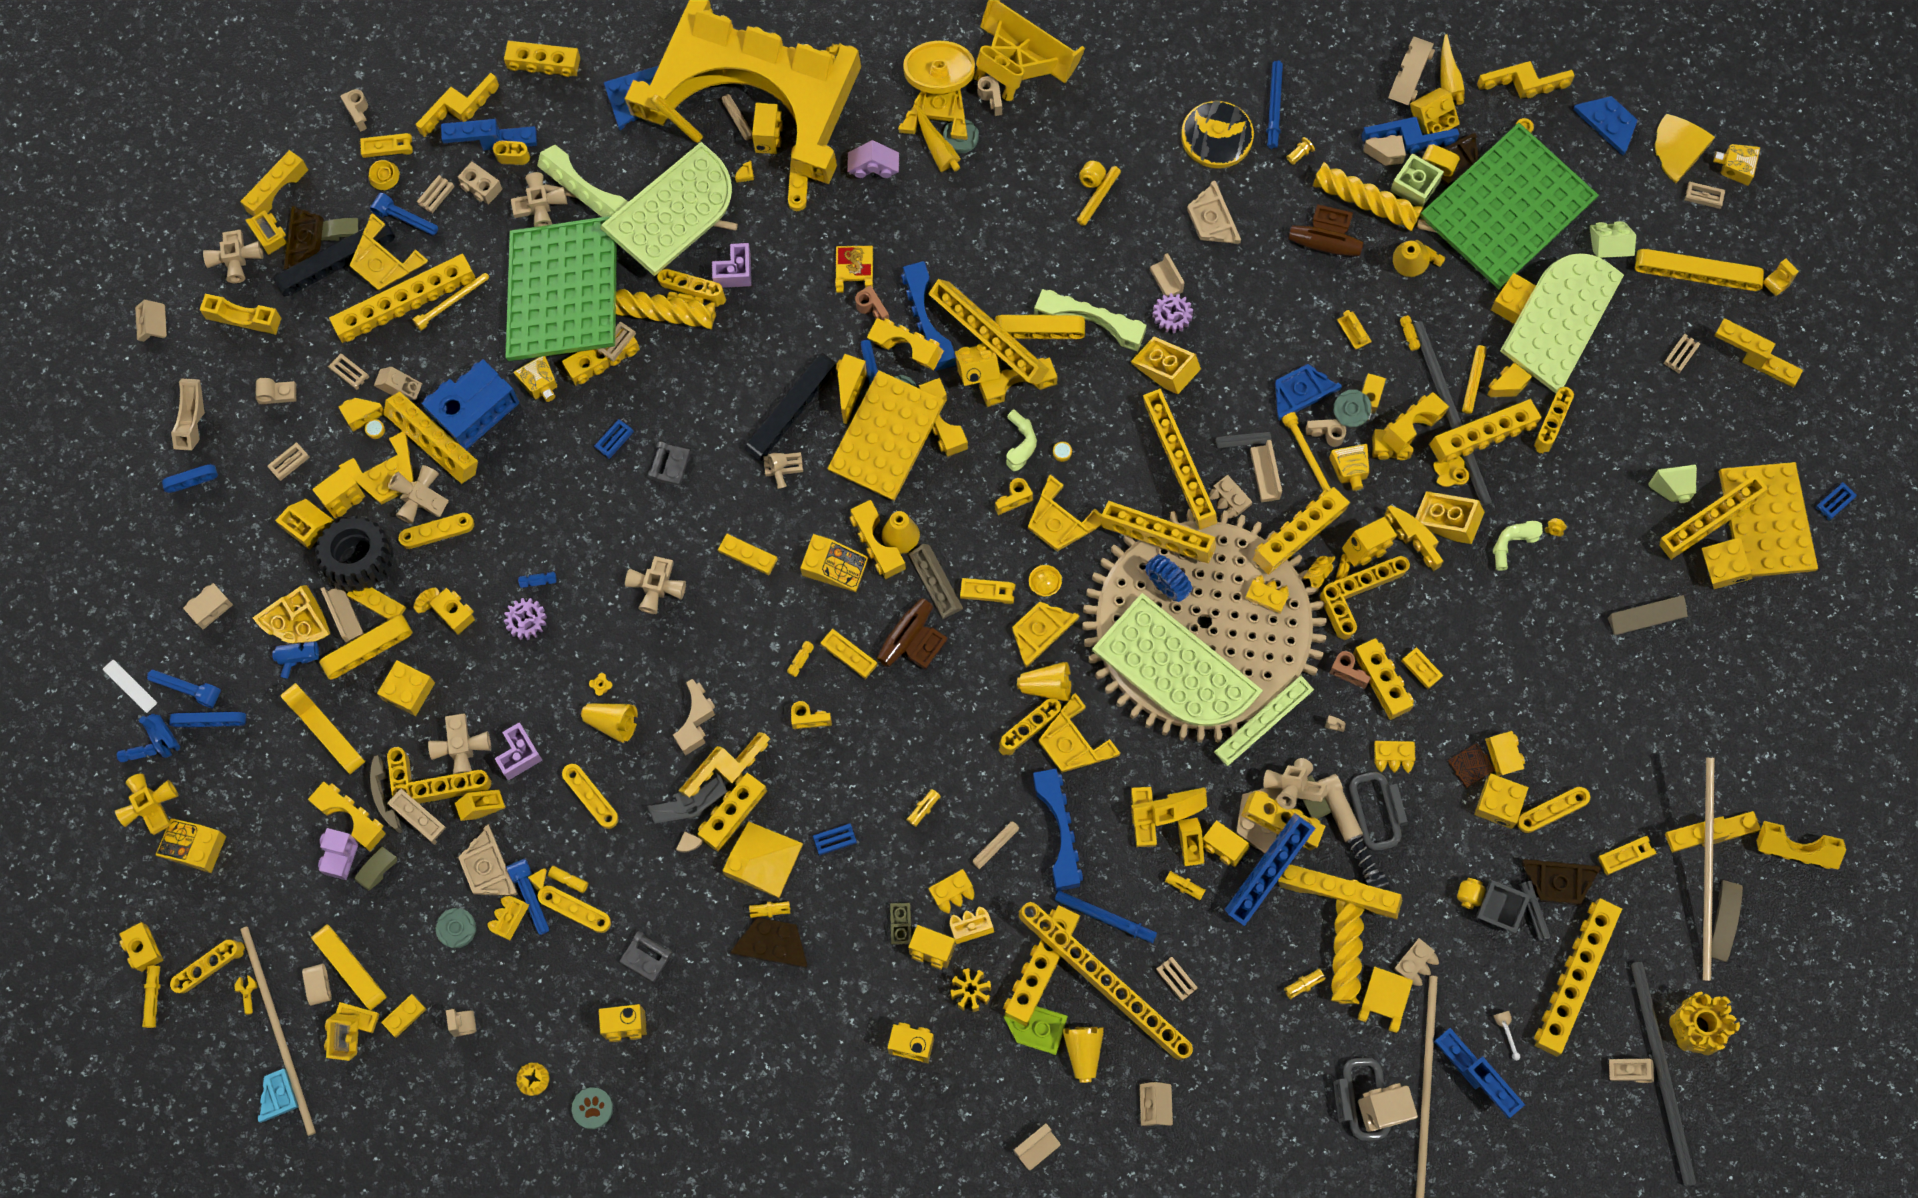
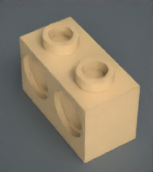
(481, 181)

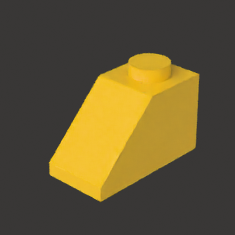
(360, 411)
(479, 804)
(1191, 841)

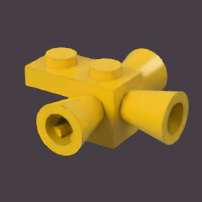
(147, 804)

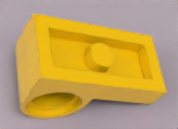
(1781, 277)
(1016, 498)
(818, 719)

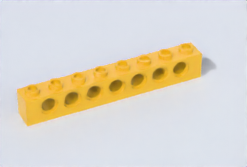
(393, 296)
(988, 331)
(1180, 459)
(1609, 915)

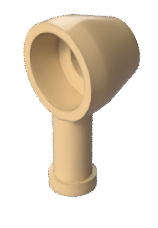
(776, 463)

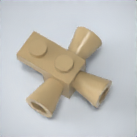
(537, 200)
(233, 255)
(418, 494)
(655, 584)
(459, 743)
(1295, 784)

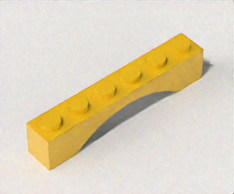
(1368, 897)

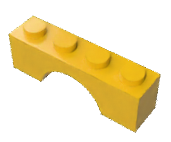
(287, 169)
(223, 311)
(887, 335)
(995, 390)
(1427, 411)
(951, 437)
(887, 558)
(329, 801)
(1825, 851)

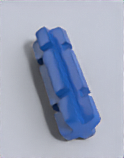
(537, 579)
(135, 753)

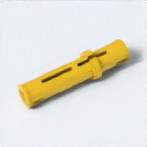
(151, 995)

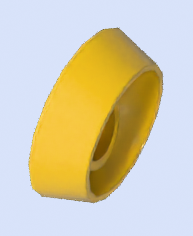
(383, 175)
(1045, 580)

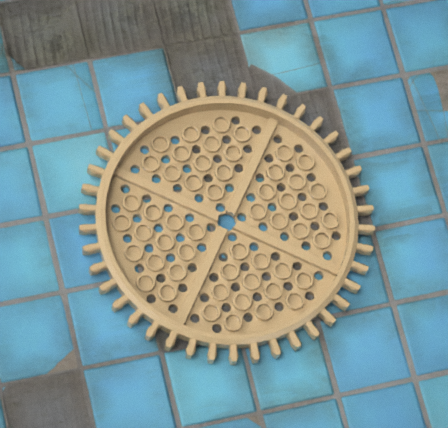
(1282, 672)

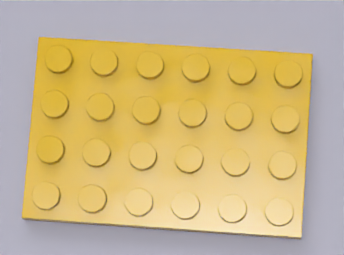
(886, 435)
(1777, 526)

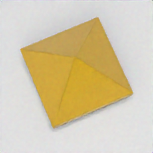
(538, 879)

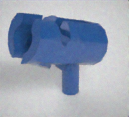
(294, 653)
(159, 733)

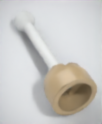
(1503, 1020)

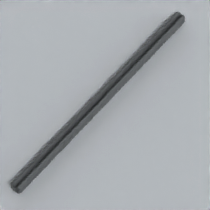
(1451, 413)
(1663, 1074)

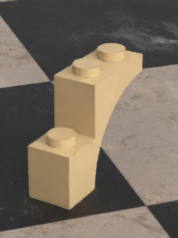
(191, 409)
(689, 736)

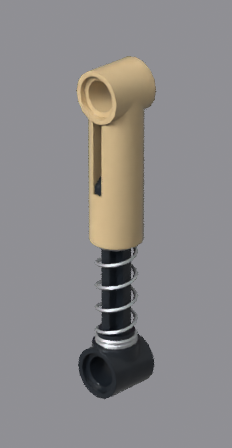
(1351, 831)

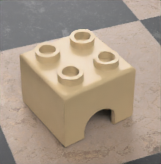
(1387, 1107)

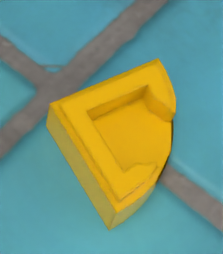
(745, 173)

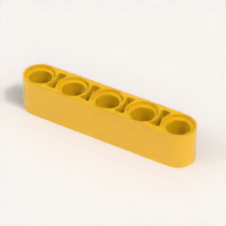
(1043, 326)
(365, 647)
(348, 967)

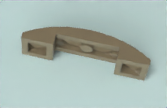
(378, 773)
(1726, 920)

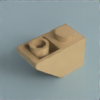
(1386, 150)
(393, 381)

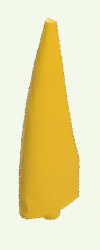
(1449, 73)
(940, 148)

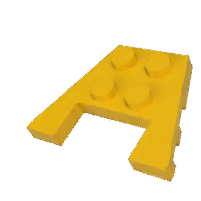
(938, 107)
(376, 263)
(376, 480)
(1055, 524)
(1067, 745)

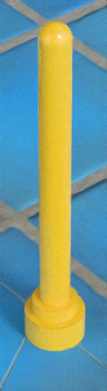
(422, 320)
(1290, 421)

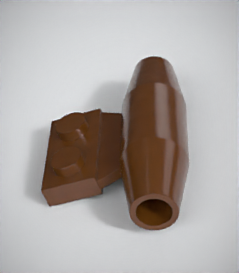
(1328, 233)
(913, 638)

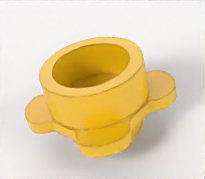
(1556, 527)
(606, 685)

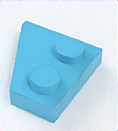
(277, 1096)

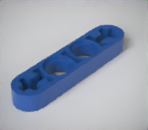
(212, 719)

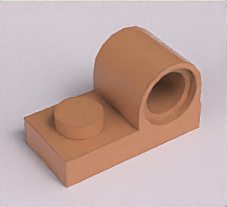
(874, 304)
(1348, 674)

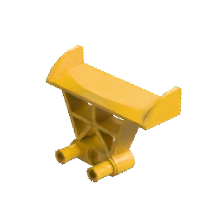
(1021, 50)

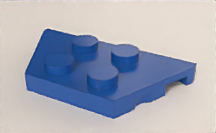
(1609, 120)
(1302, 389)

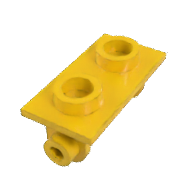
(1354, 330)
(1319, 570)

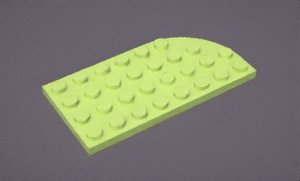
(673, 210)
(1561, 317)
(1175, 667)

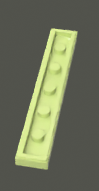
(1263, 720)

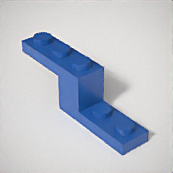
(487, 132)
(1411, 135)
(1479, 1073)

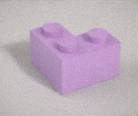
(873, 158)
(734, 272)
(521, 756)
(338, 855)

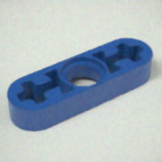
(189, 478)

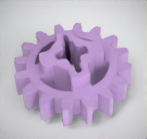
(1172, 321)
(528, 626)

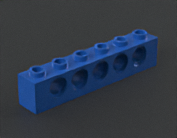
(1269, 869)

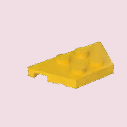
(1040, 629)

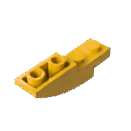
(1410, 530)
(1169, 810)

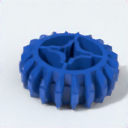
(1168, 578)

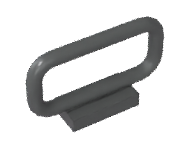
(1394, 808)
(1346, 1101)

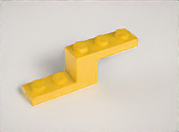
(1525, 80)
(457, 105)
(1758, 352)
(725, 765)
(1722, 831)

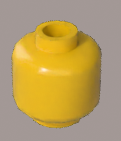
(1092, 174)
(1471, 893)

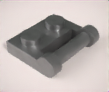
(674, 467)
(642, 962)

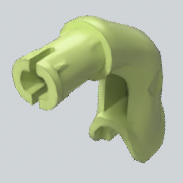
(1017, 457)
(1526, 531)

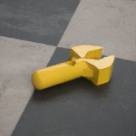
(246, 993)

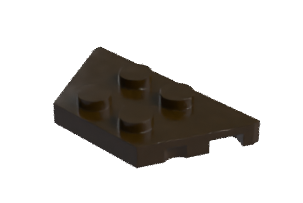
(1468, 155)
(303, 236)
(1560, 881)
(772, 942)

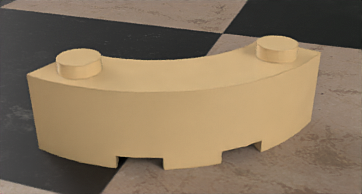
(1413, 65)

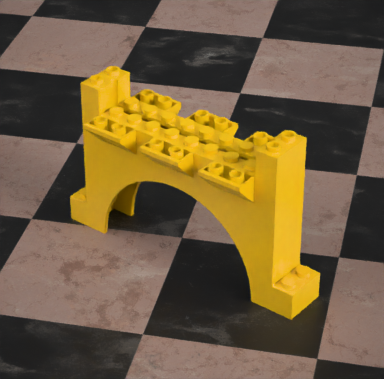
(712, 53)

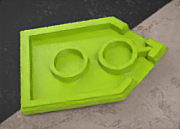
(1042, 1030)

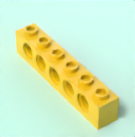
(1524, 411)
(430, 437)
(1713, 516)
(1158, 532)
(1271, 560)
(1023, 1013)

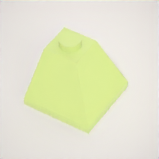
(1675, 483)

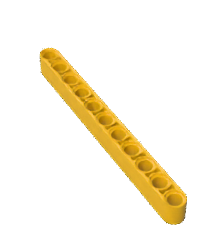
(1114, 982)

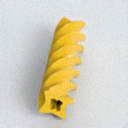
(1367, 196)
(660, 309)
(1347, 948)

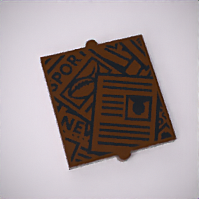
(1471, 765)

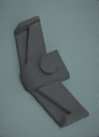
(688, 807)

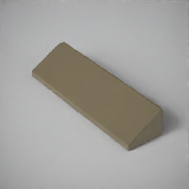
(935, 580)
(1648, 615)

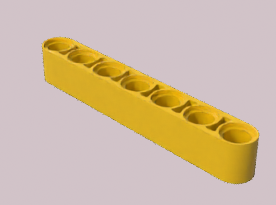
(1699, 270)

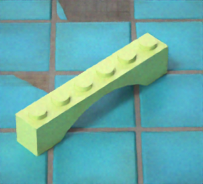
(557, 165)
(1126, 331)

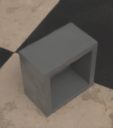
(1503, 906)

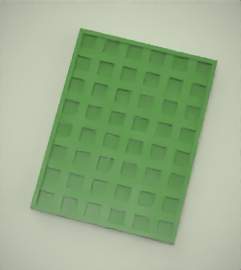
(1508, 205)
(561, 289)

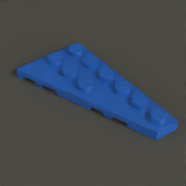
(618, 89)

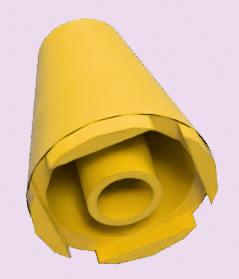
(1411, 258)
(900, 532)
(1047, 682)
(611, 719)
(1084, 1050)

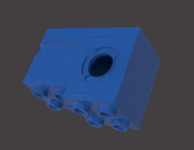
(471, 404)

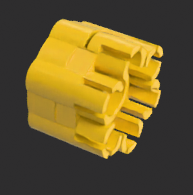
(1716, 1015)

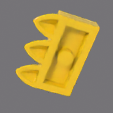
(1267, 594)
(1394, 753)
(951, 890)
(508, 918)
(971, 926)

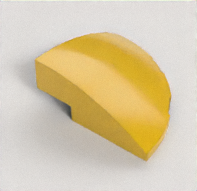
(1680, 145)
(294, 618)

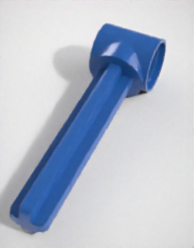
(384, 206)
(204, 694)
(519, 874)

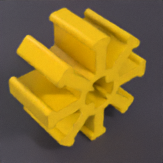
(964, 986)

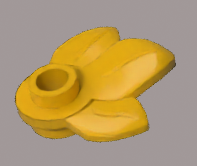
(1448, 471)

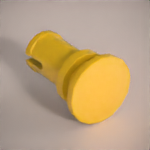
(1301, 150)

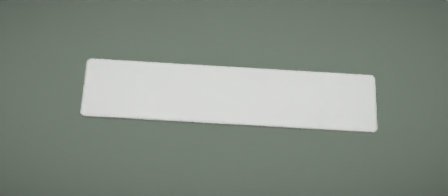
(130, 686)

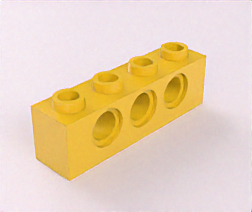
(535, 52)
(580, 375)
(1393, 706)
(1255, 812)
(718, 838)

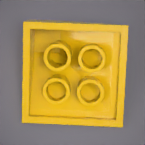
(762, 859)

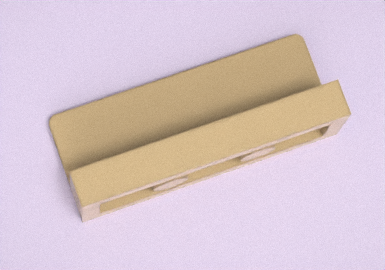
(1266, 472)
(343, 614)
(416, 816)

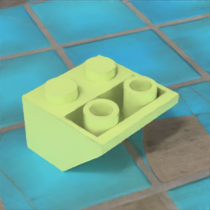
(1612, 239)

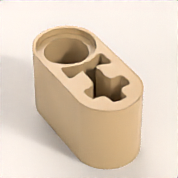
(316, 984)

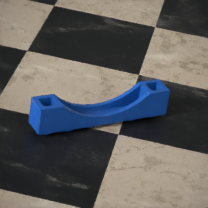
(918, 282)
(1048, 790)

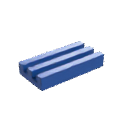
(619, 443)
(1825, 511)
(832, 832)

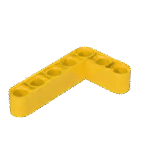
(1357, 587)
(322, 728)
(432, 785)

